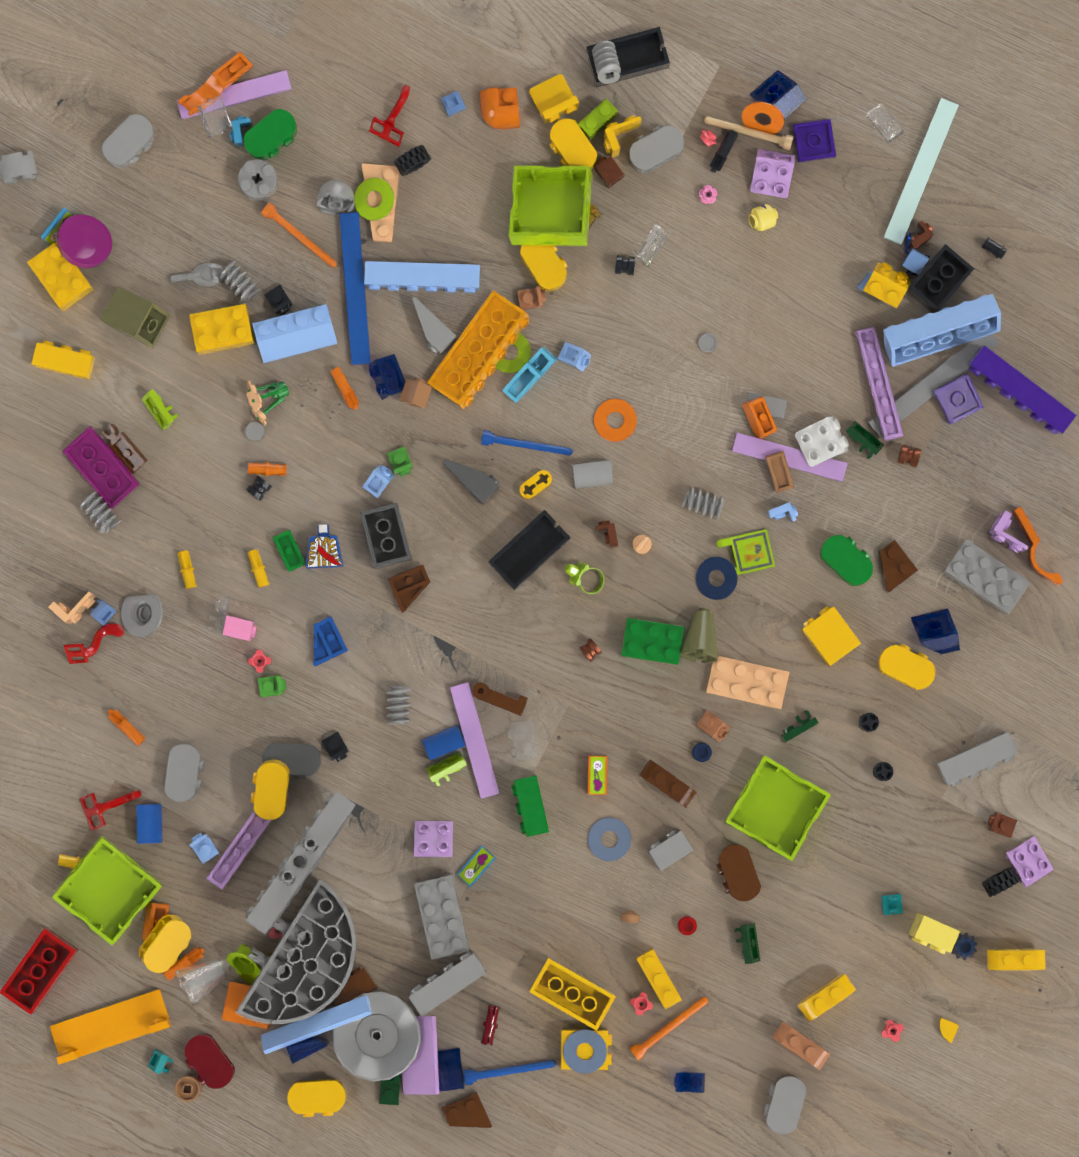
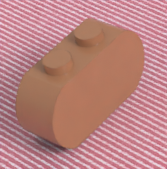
(801, 1045)

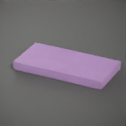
(422, 1073)

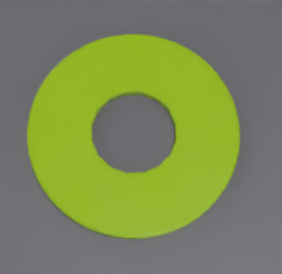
(386, 204)
(522, 358)

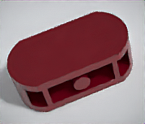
(209, 1061)

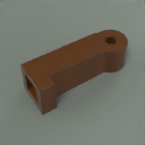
(483, 693)

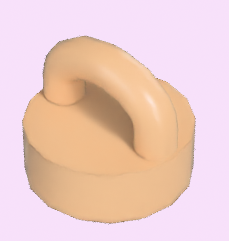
(641, 544)

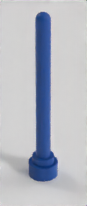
(490, 438)
(472, 1076)

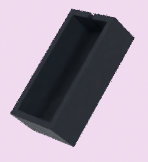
(636, 54)
(529, 550)

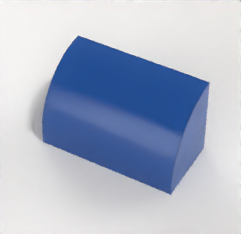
(443, 742)
(149, 824)

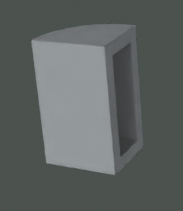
(592, 474)

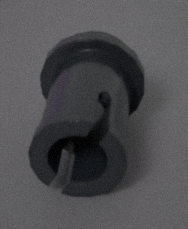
(994, 248)

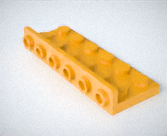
(479, 350)

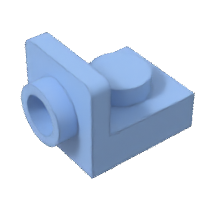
(574, 356)
(378, 480)
(779, 512)
(204, 847)

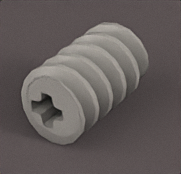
(606, 62)
(239, 283)
(703, 502)
(99, 513)
(398, 705)

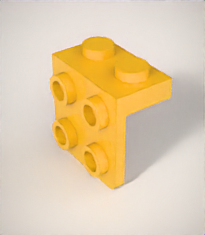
(554, 98)
(614, 129)
(887, 284)

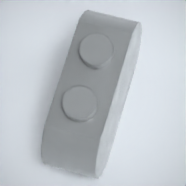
(129, 141)
(656, 149)
(183, 773)
(785, 1104)

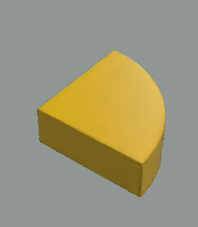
(948, 1029)

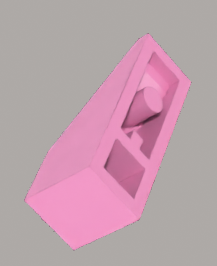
(239, 628)

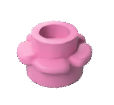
(707, 199)

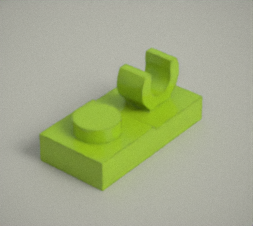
(157, 409)
(446, 766)

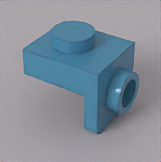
(236, 133)

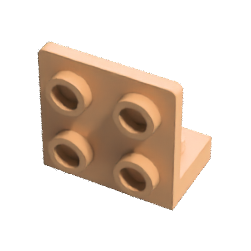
(73, 616)

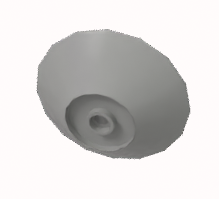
(381, 1057)

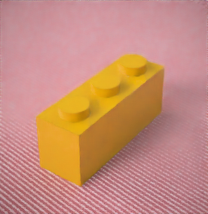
(63, 360)
(658, 978)

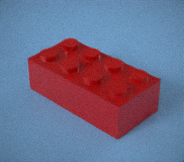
(39, 971)

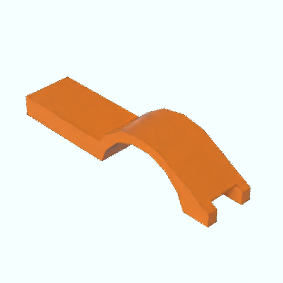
(217, 83)
(1033, 540)

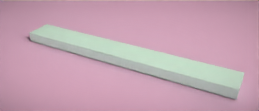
(921, 171)

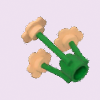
(276, 391)

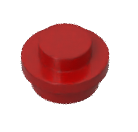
(687, 925)

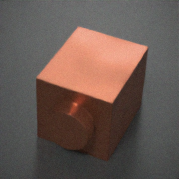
(609, 171)

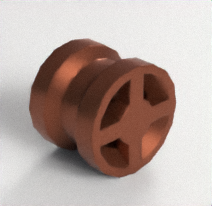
(590, 650)

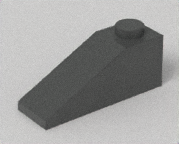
(476, 482)

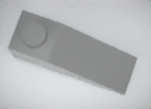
(435, 331)

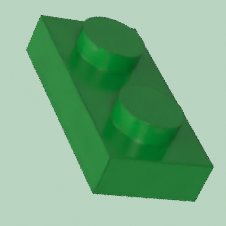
(289, 551)

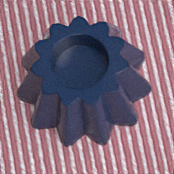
(964, 946)

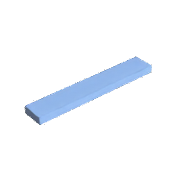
(316, 1024)

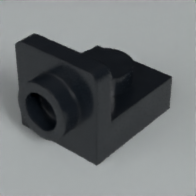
(278, 300)
(335, 747)

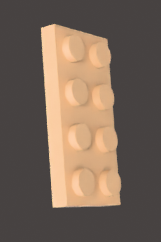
(748, 682)

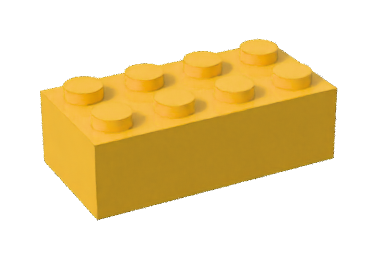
(572, 993)

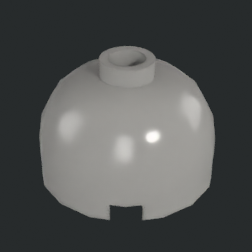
(335, 197)

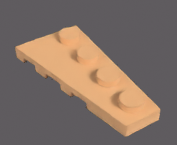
(382, 229)

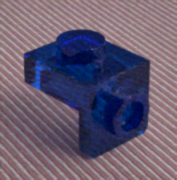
(689, 1082)

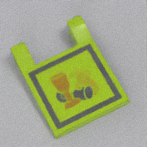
(750, 551)

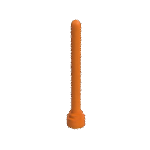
(270, 212)
(640, 1049)

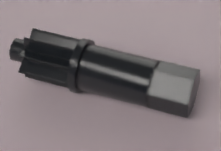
(723, 151)

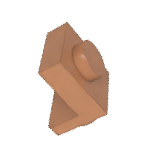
(713, 726)

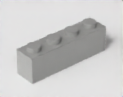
(977, 758)

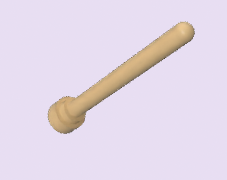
(784, 141)

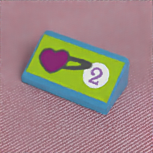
(50, 233)
(476, 866)

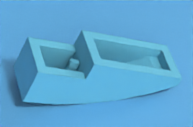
(530, 374)

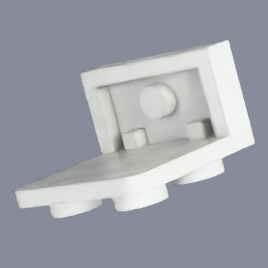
(822, 441)

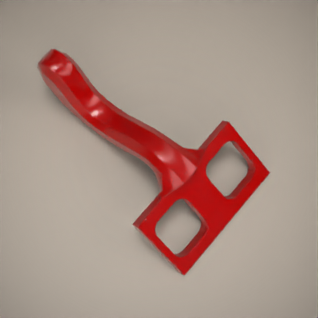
(389, 123)
(109, 629)
(100, 808)

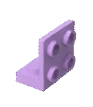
(772, 173)
(997, 531)

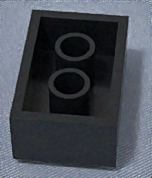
(940, 279)

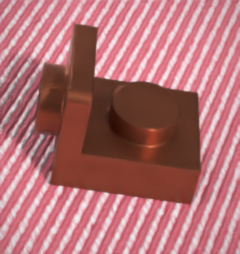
(919, 240)
(610, 537)
(1001, 824)

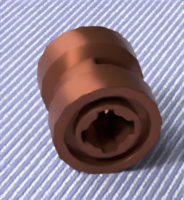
(909, 456)

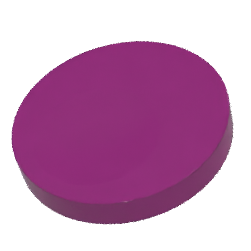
(84, 241)

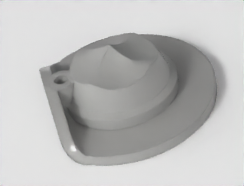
(142, 614)

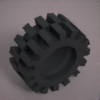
(412, 160)
(1000, 881)

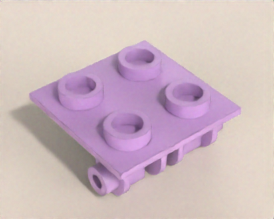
(433, 839)
(1029, 861)

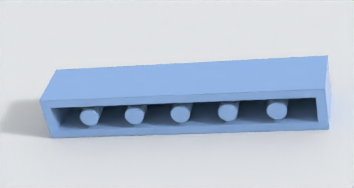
(422, 276)

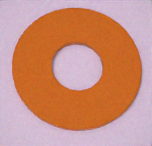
(773, 112)
(625, 410)

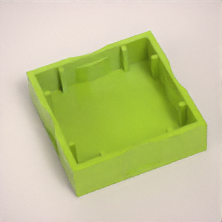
(551, 205)
(777, 808)
(107, 890)

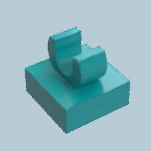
(892, 904)
(158, 1061)

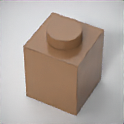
(416, 393)

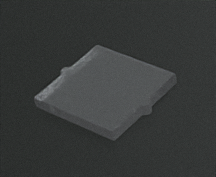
(214, 116)

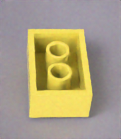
(938, 935)

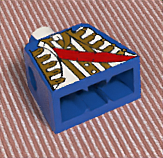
(324, 550)

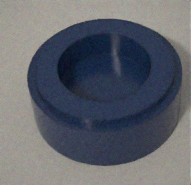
(702, 752)

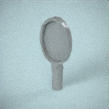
(203, 275)

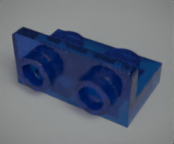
(387, 376)

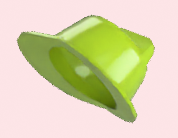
(245, 967)

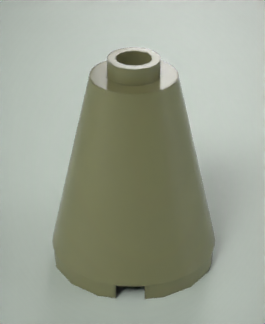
(701, 638)

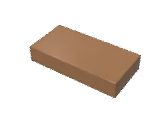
(779, 471)

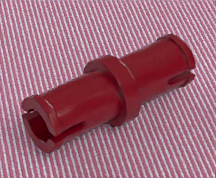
(490, 1025)

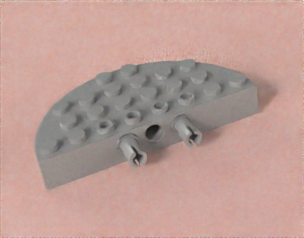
(301, 864)
(307, 963)

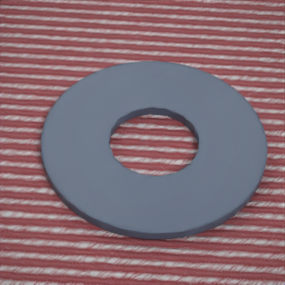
(599, 849)
(595, 1061)

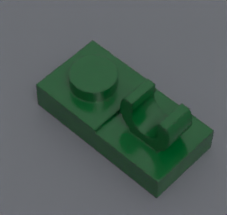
(860, 434)
(791, 732)
(750, 943)
(390, 1091)

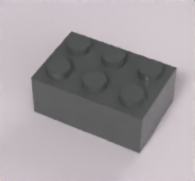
(386, 536)

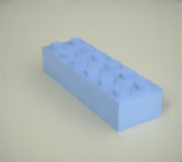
(942, 330)

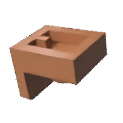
(531, 298)

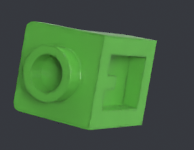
(400, 461)
(272, 686)

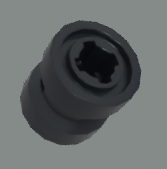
(625, 265)
(258, 488)

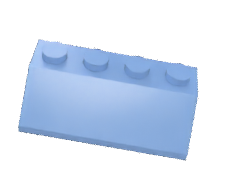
(295, 333)

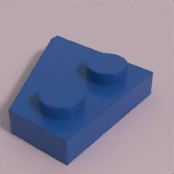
(327, 641)

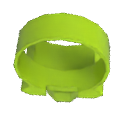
(576, 572)

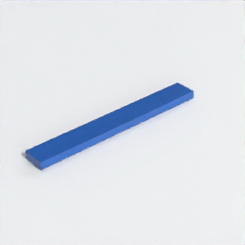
(355, 288)

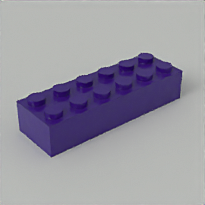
(1021, 389)

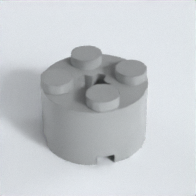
(17, 166)
(264, 188)

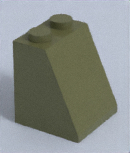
(135, 317)

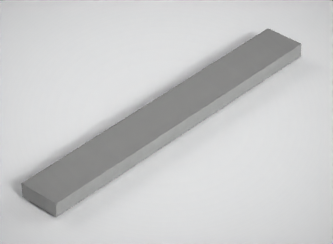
(945, 373)

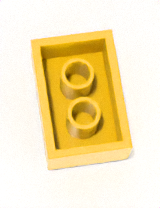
(60, 277)
(222, 329)

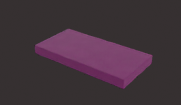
(101, 467)

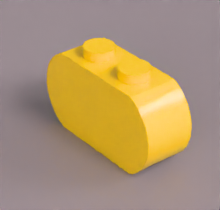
(572, 144)
(545, 266)
(906, 666)
(270, 789)
(165, 943)
(1016, 959)
(826, 997)
(317, 1096)

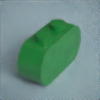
(270, 135)
(847, 560)

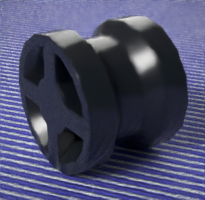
(871, 723)
(885, 773)

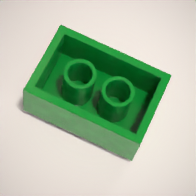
(652, 641)
(530, 806)

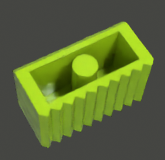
(597, 119)

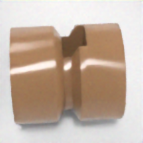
(188, 1088)

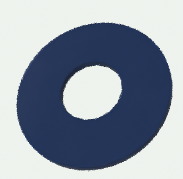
(726, 568)

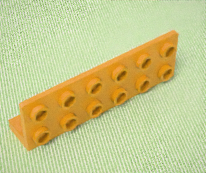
(110, 1026)

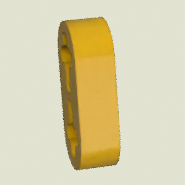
(532, 481)

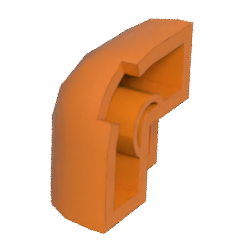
(500, 107)

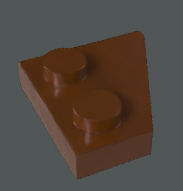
(895, 565)
(409, 585)
(467, 1113)

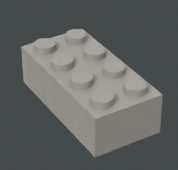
(986, 577)
(441, 917)
(447, 983)

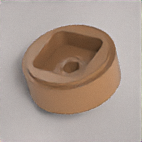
(630, 916)

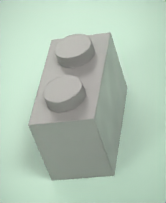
(670, 850)

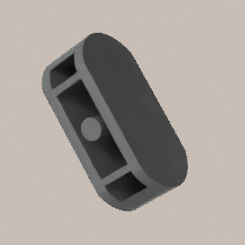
(300, 758)

